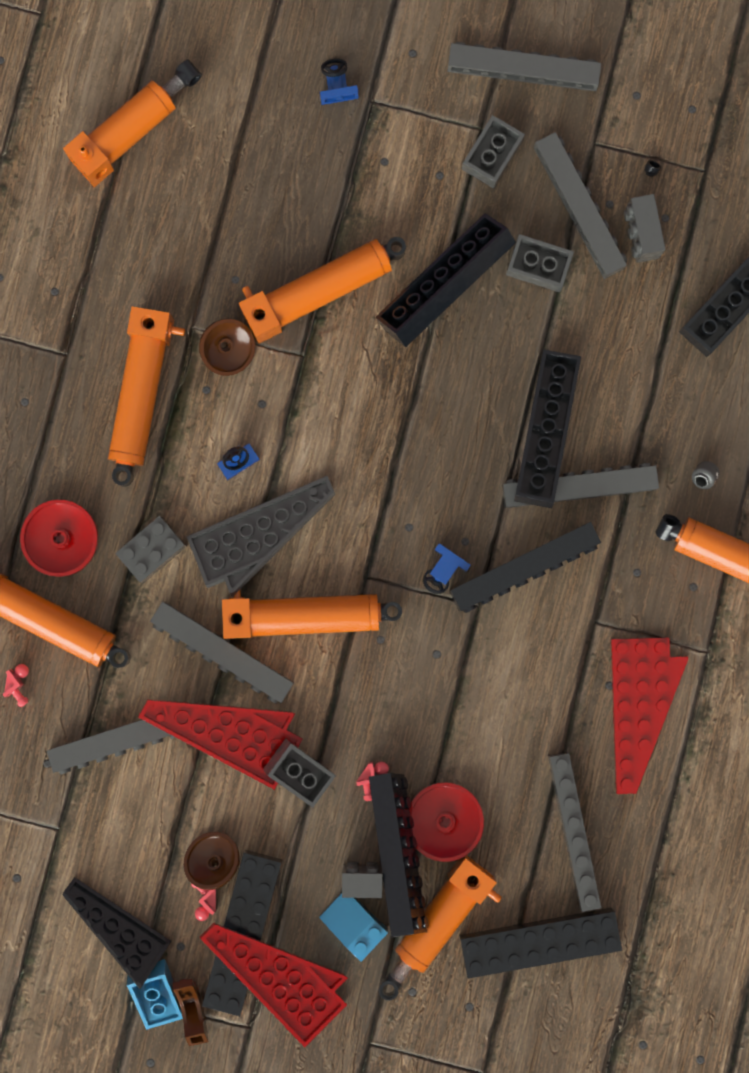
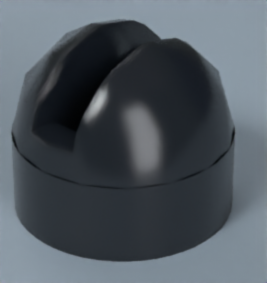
(652, 168)

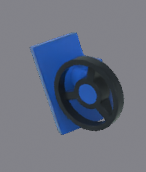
(336, 83)
(237, 460)
(444, 569)

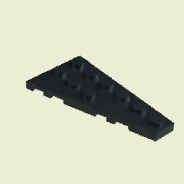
(123, 935)

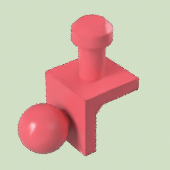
(14, 683)
(380, 768)
(208, 904)

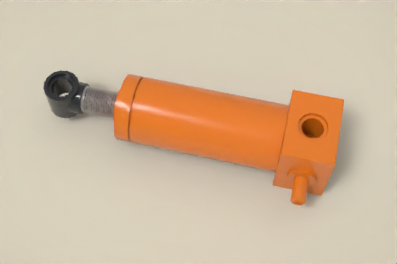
(129, 124)
(444, 917)

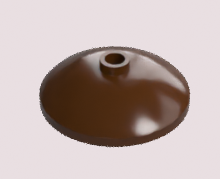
(238, 349)
(203, 855)

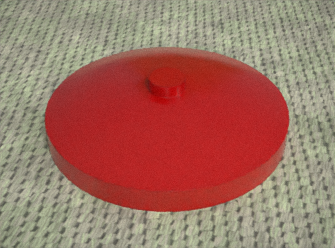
(59, 538)
(446, 822)

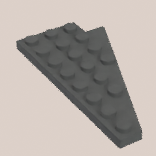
(247, 541)

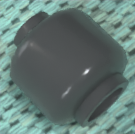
(705, 475)

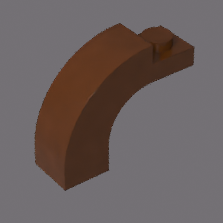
(192, 1011)

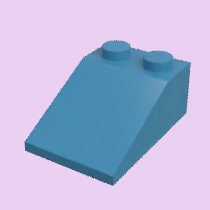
(354, 926)
(156, 998)

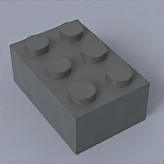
(493, 151)
(644, 228)
(539, 263)
(151, 549)
(299, 773)
(362, 880)

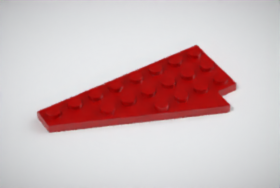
(642, 694)
(230, 734)
(289, 986)

